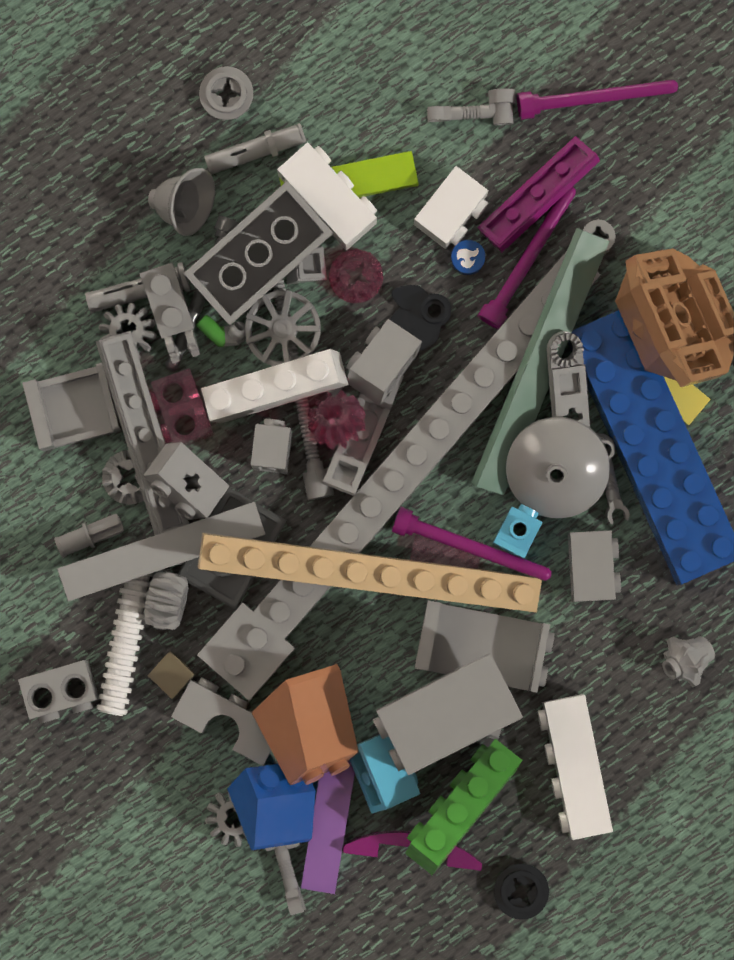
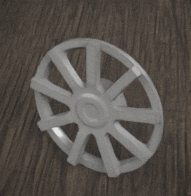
(281, 327)

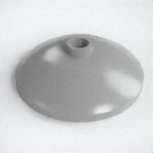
(563, 446)

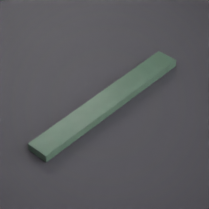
(532, 377)

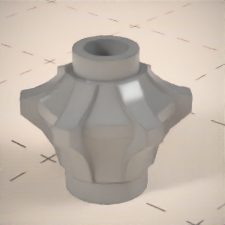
(687, 659)

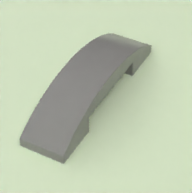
(351, 463)

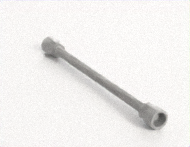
(315, 471)

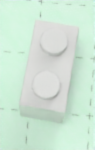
(451, 208)

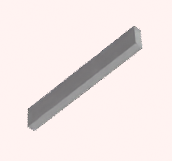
(137, 422)
(156, 552)

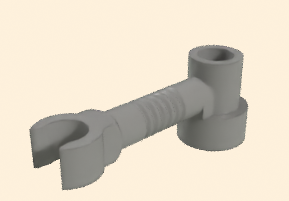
(499, 108)
(612, 491)
(292, 891)

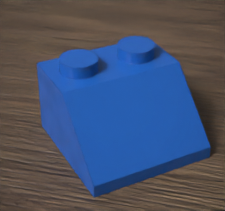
(271, 808)

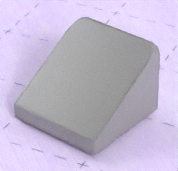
(310, 269)

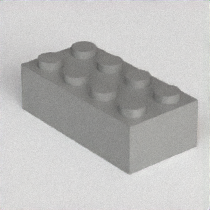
(258, 253)

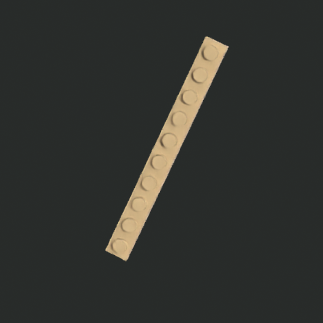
(368, 572)

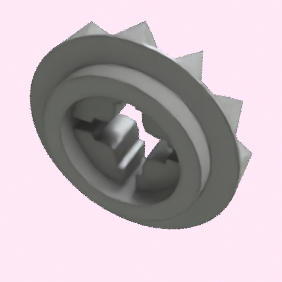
(216, 81)
(112, 478)

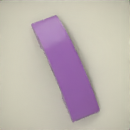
(328, 833)

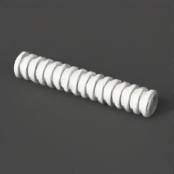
(124, 646)

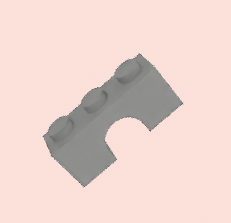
(202, 703)

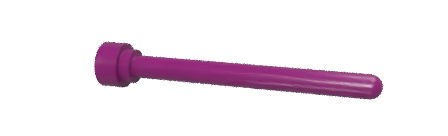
(532, 104)
(495, 311)
(408, 524)

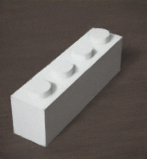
(274, 386)
(576, 766)

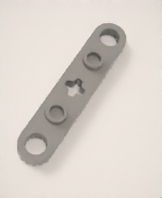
(567, 380)

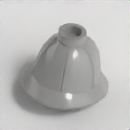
(185, 200)

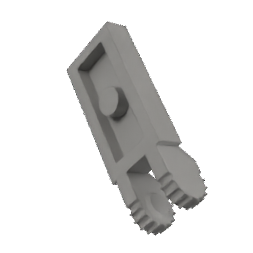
(169, 308)

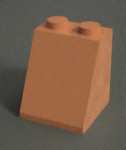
(309, 725)

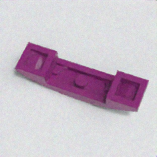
(369, 844)

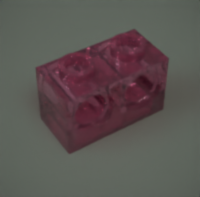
(189, 406)

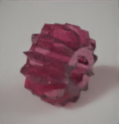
(336, 420)

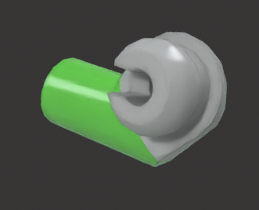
(222, 335)

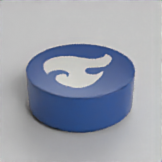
(468, 257)

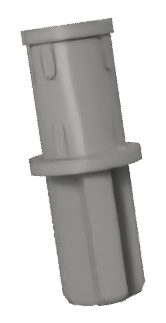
(89, 535)

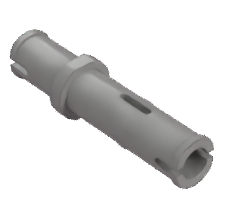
(256, 148)

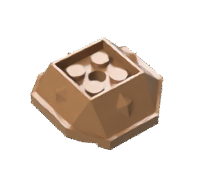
(677, 316)

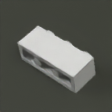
(329, 194)

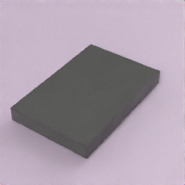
(227, 586)

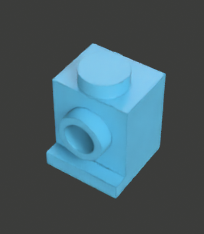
(508, 540)

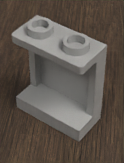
(71, 408)

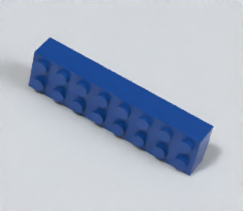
(656, 452)

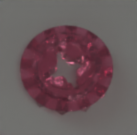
(360, 291)

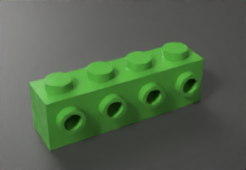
(463, 807)

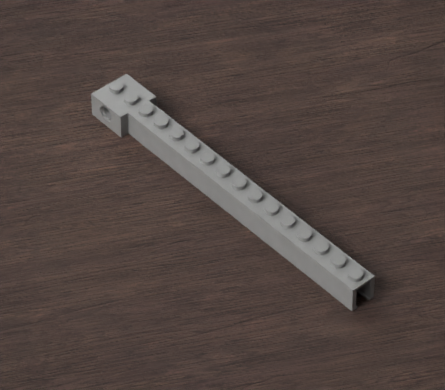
(255, 642)

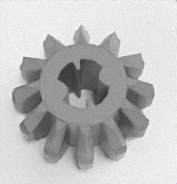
(139, 335)
(166, 600)
(220, 819)

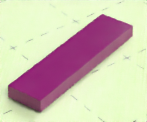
(538, 194)

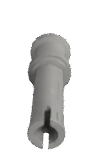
(127, 292)

